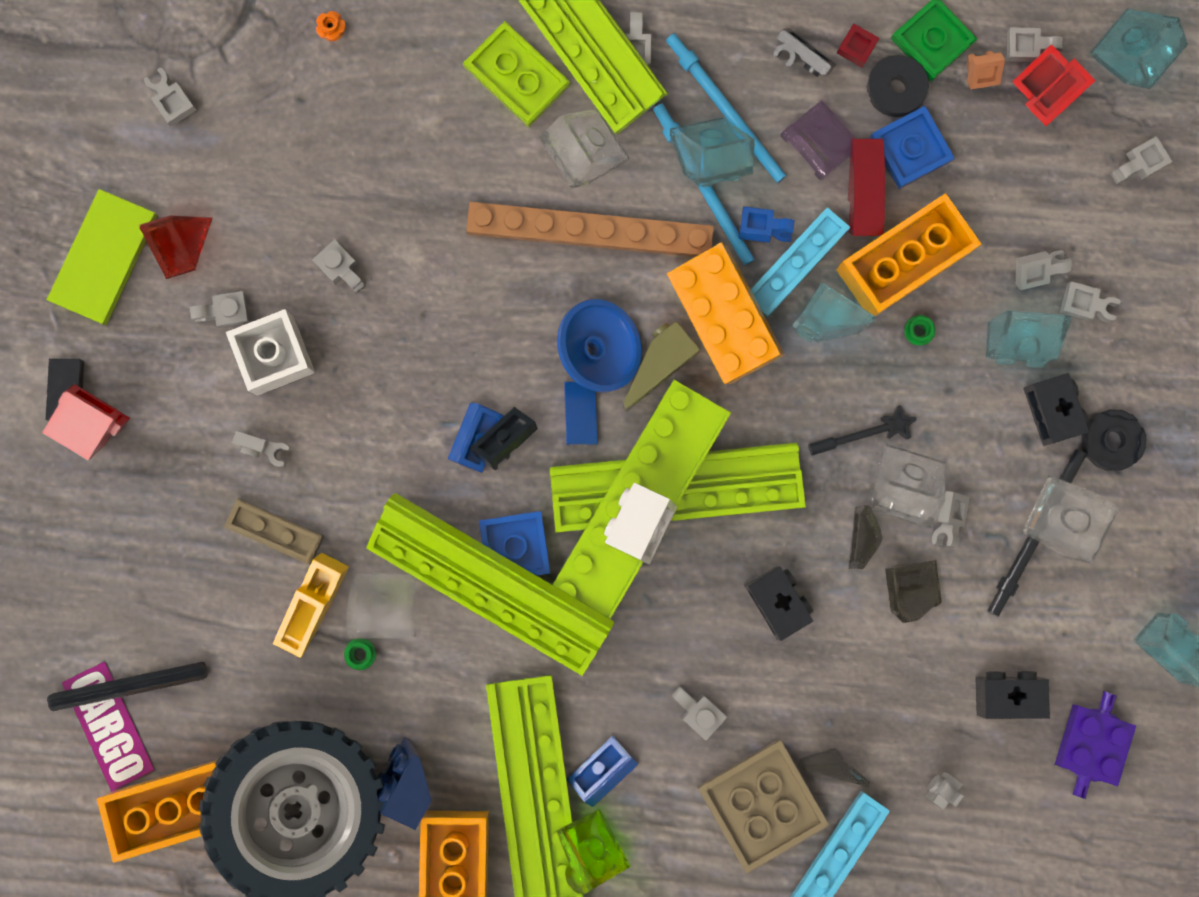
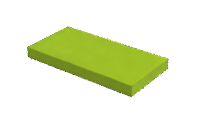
(101, 257)

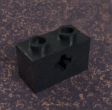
(1055, 425)
(780, 621)
(1030, 702)

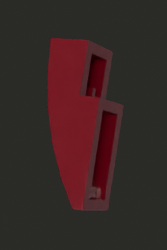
(866, 187)

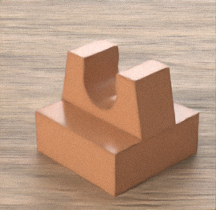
(985, 70)

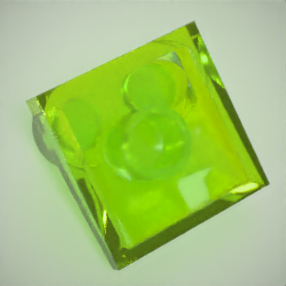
(591, 852)

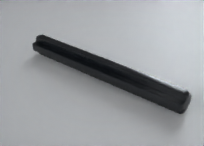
(127, 686)

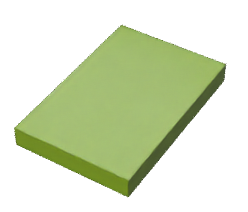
(516, 74)

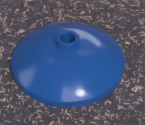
(611, 339)

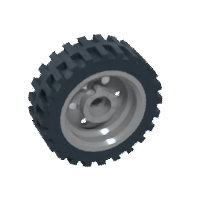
(313, 865)

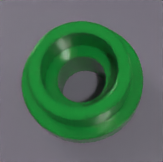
(927, 326)
(350, 654)

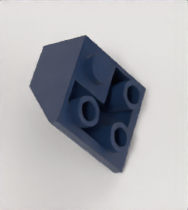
(405, 786)

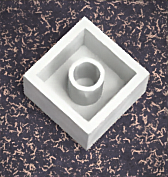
(270, 352)
(640, 522)

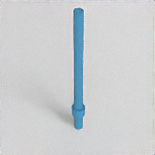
(690, 62)
(709, 195)

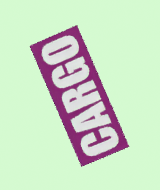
(110, 732)

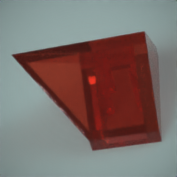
(176, 242)

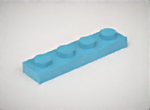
(798, 261)
(842, 848)

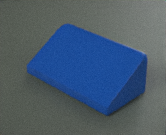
(580, 415)
(474, 425)
(602, 771)

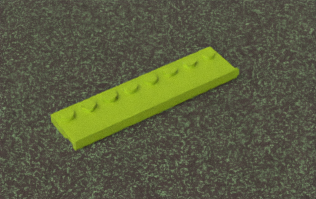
(598, 57)
(660, 461)
(723, 486)
(489, 584)
(531, 783)

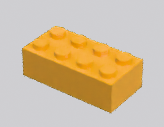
(908, 256)
(725, 314)
(154, 812)
(454, 854)

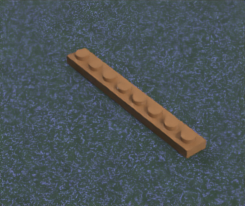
(588, 229)

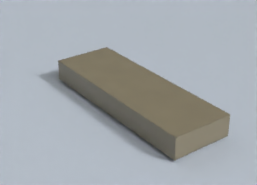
(273, 531)

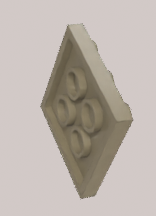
(763, 806)

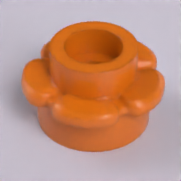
(333, 33)

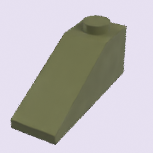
(664, 357)

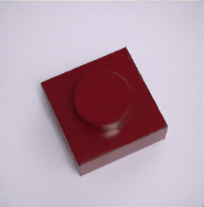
(857, 45)

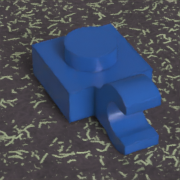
(759, 226)

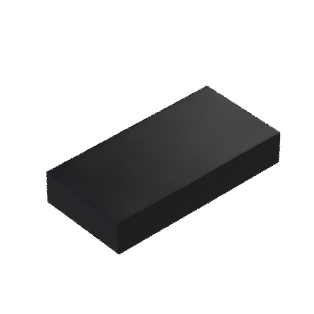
(61, 376)

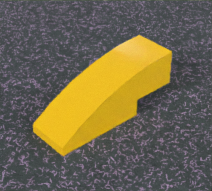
(310, 604)

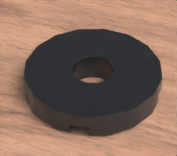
(902, 69)
(1131, 435)

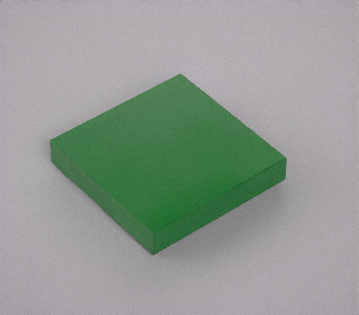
(934, 38)

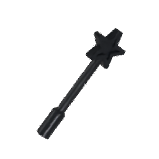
(893, 424)

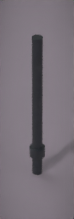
(1008, 585)

